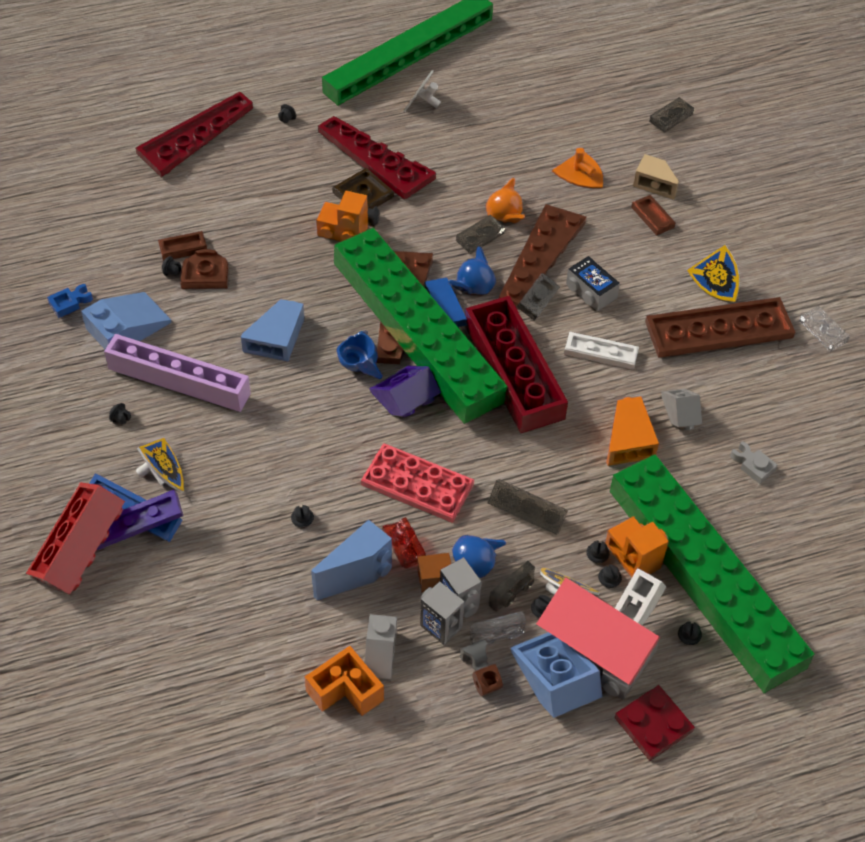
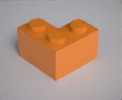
(345, 219)
(637, 546)
(347, 677)

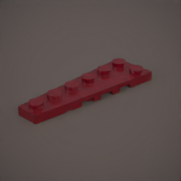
(186, 138)
(390, 167)

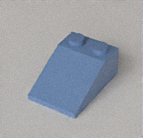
(127, 315)
(354, 562)
(558, 674)

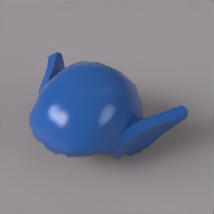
(475, 275)
(359, 354)
(477, 552)

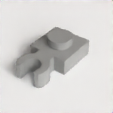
(755, 464)

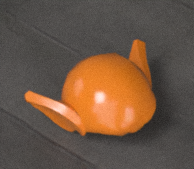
(506, 204)

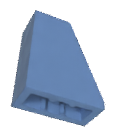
(275, 331)

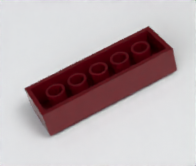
(509, 348)

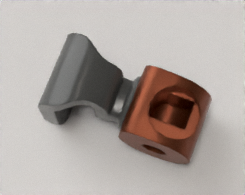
(485, 677)

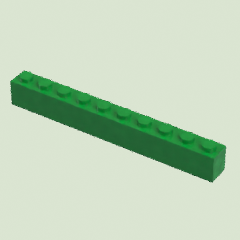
(405, 49)

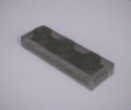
(527, 506)

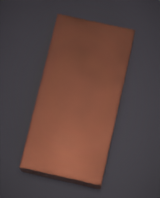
(653, 215)
(182, 245)

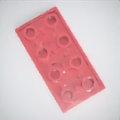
(417, 482)
(598, 631)

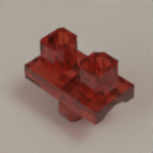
(404, 542)

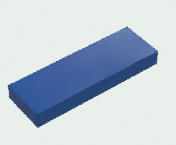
(447, 300)

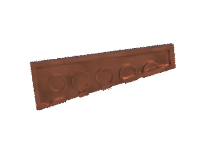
(545, 244)
(388, 348)

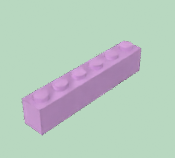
(178, 372)

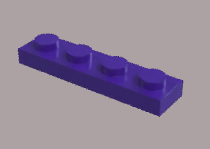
(144, 517)

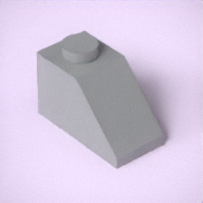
(683, 408)
(381, 645)

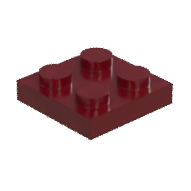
(654, 722)

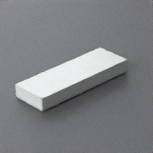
(601, 350)

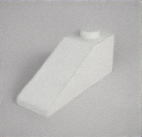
(640, 596)

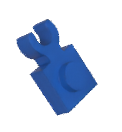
(67, 301)

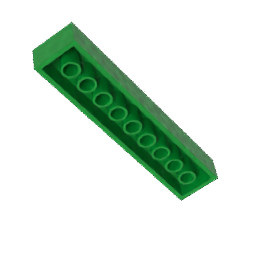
(420, 325)
(713, 575)

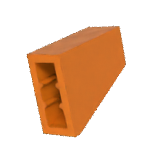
(631, 433)

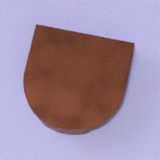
(205, 271)

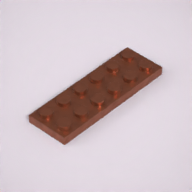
(719, 327)

